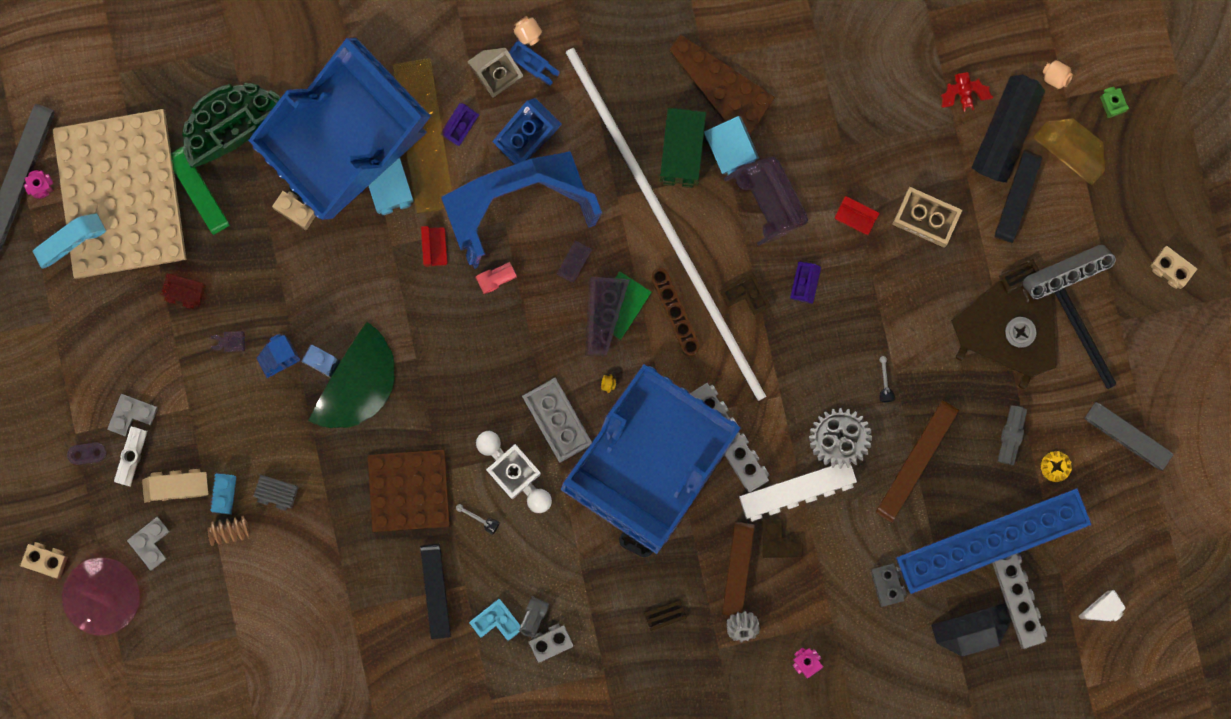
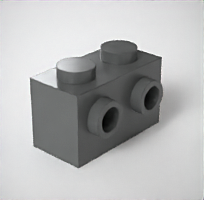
(888, 585)

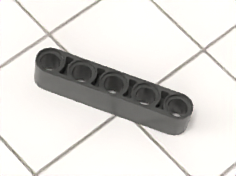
(1069, 271)
(1128, 436)

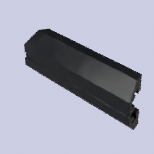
(1008, 128)

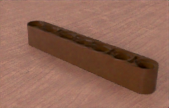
(917, 461)

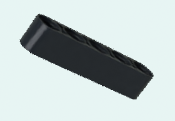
(1018, 196)
(435, 591)

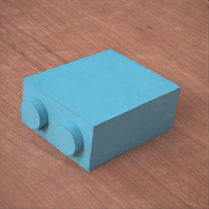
(731, 145)
(391, 190)

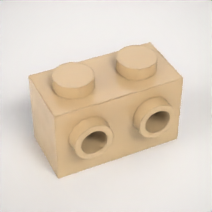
(294, 210)

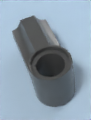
(535, 613)

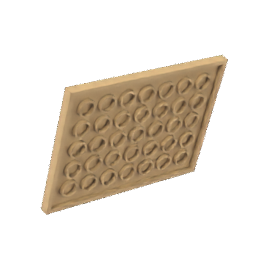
(128, 179)

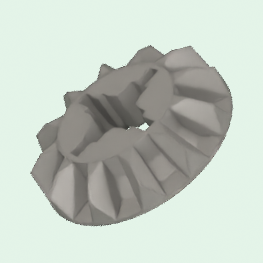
(1029, 331)

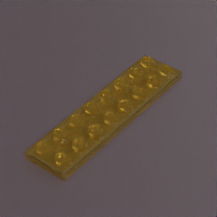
(428, 155)

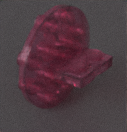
(101, 596)

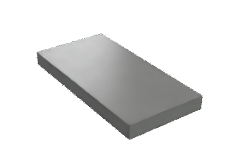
(557, 420)

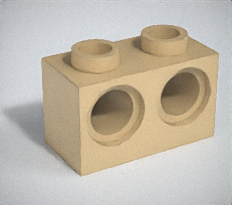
(1176, 263)
(43, 564)

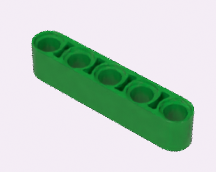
(198, 193)

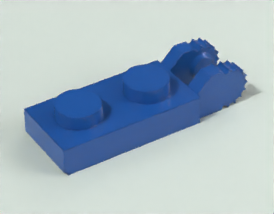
(532, 62)

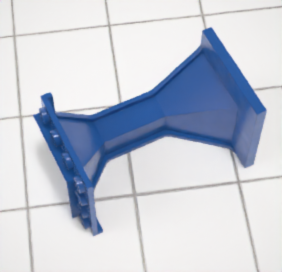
(469, 203)

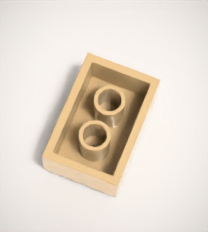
(927, 217)

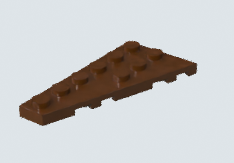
(721, 85)

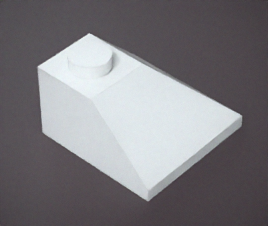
(1105, 608)

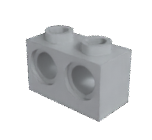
(552, 647)

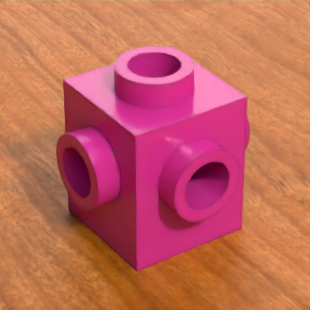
(43, 189)
(812, 667)

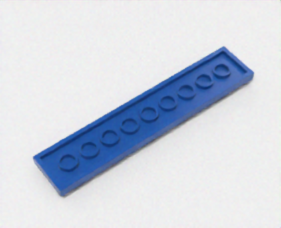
(993, 541)

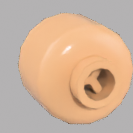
(527, 31)
(1057, 74)

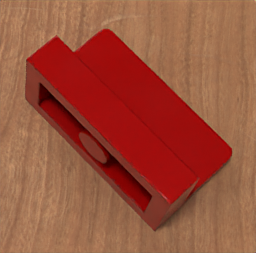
(856, 215)
(433, 246)

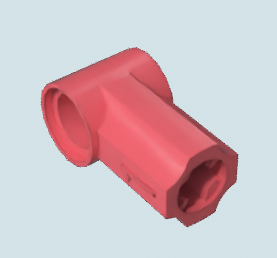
(493, 279)

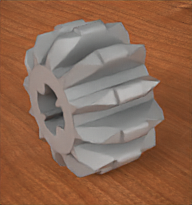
(743, 626)

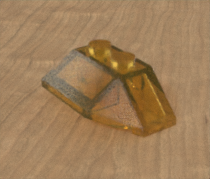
(1074, 147)

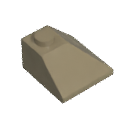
(495, 70)

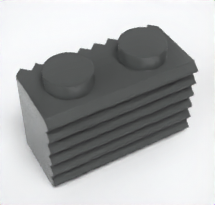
(275, 491)

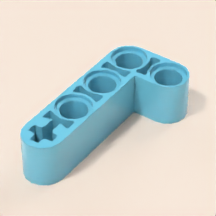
(68, 238)

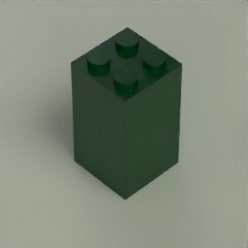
(682, 147)

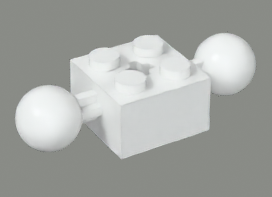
(489, 444)

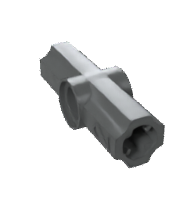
(1012, 435)

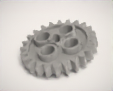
(845, 423)

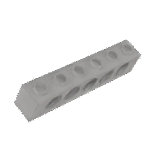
(760, 476)
(1012, 601)

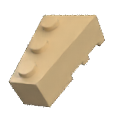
(175, 485)

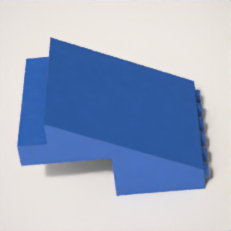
(340, 130)
(650, 458)

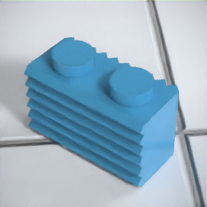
(223, 493)

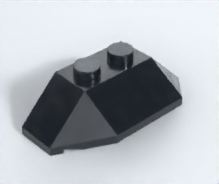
(973, 631)

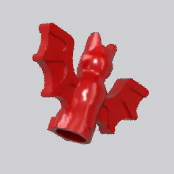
(964, 88)

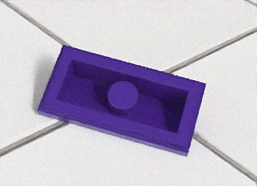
(459, 124)
(805, 282)

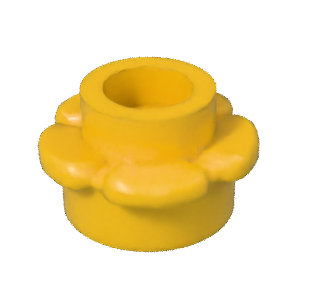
(608, 383)

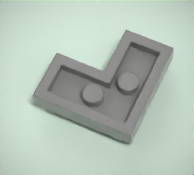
(130, 409)
(144, 543)

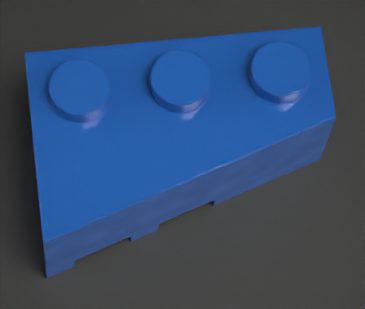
(277, 355)

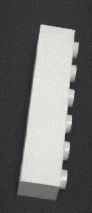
(796, 490)

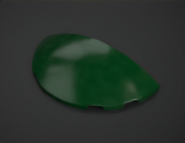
(225, 121)
(358, 384)

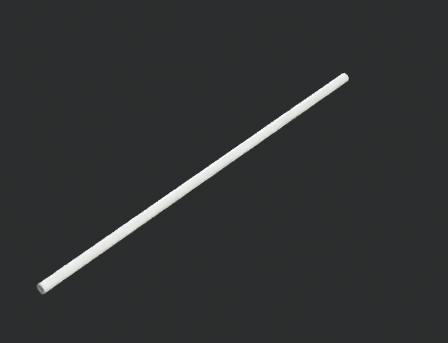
(666, 225)

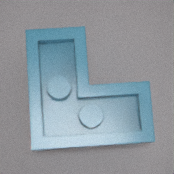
(499, 616)

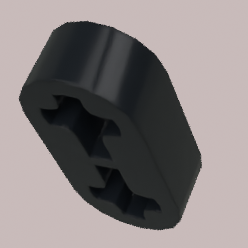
(632, 548)

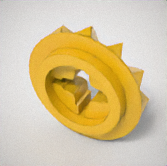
(1046, 466)

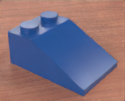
(526, 131)

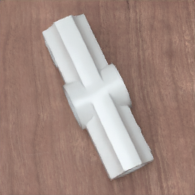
(127, 469)

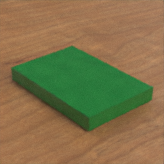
(634, 299)

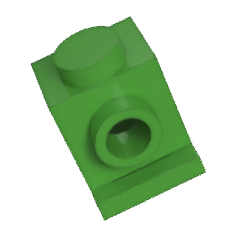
(1113, 109)

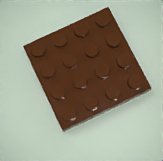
(408, 491)

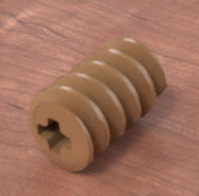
(228, 530)

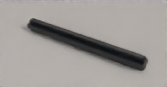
(1085, 338)

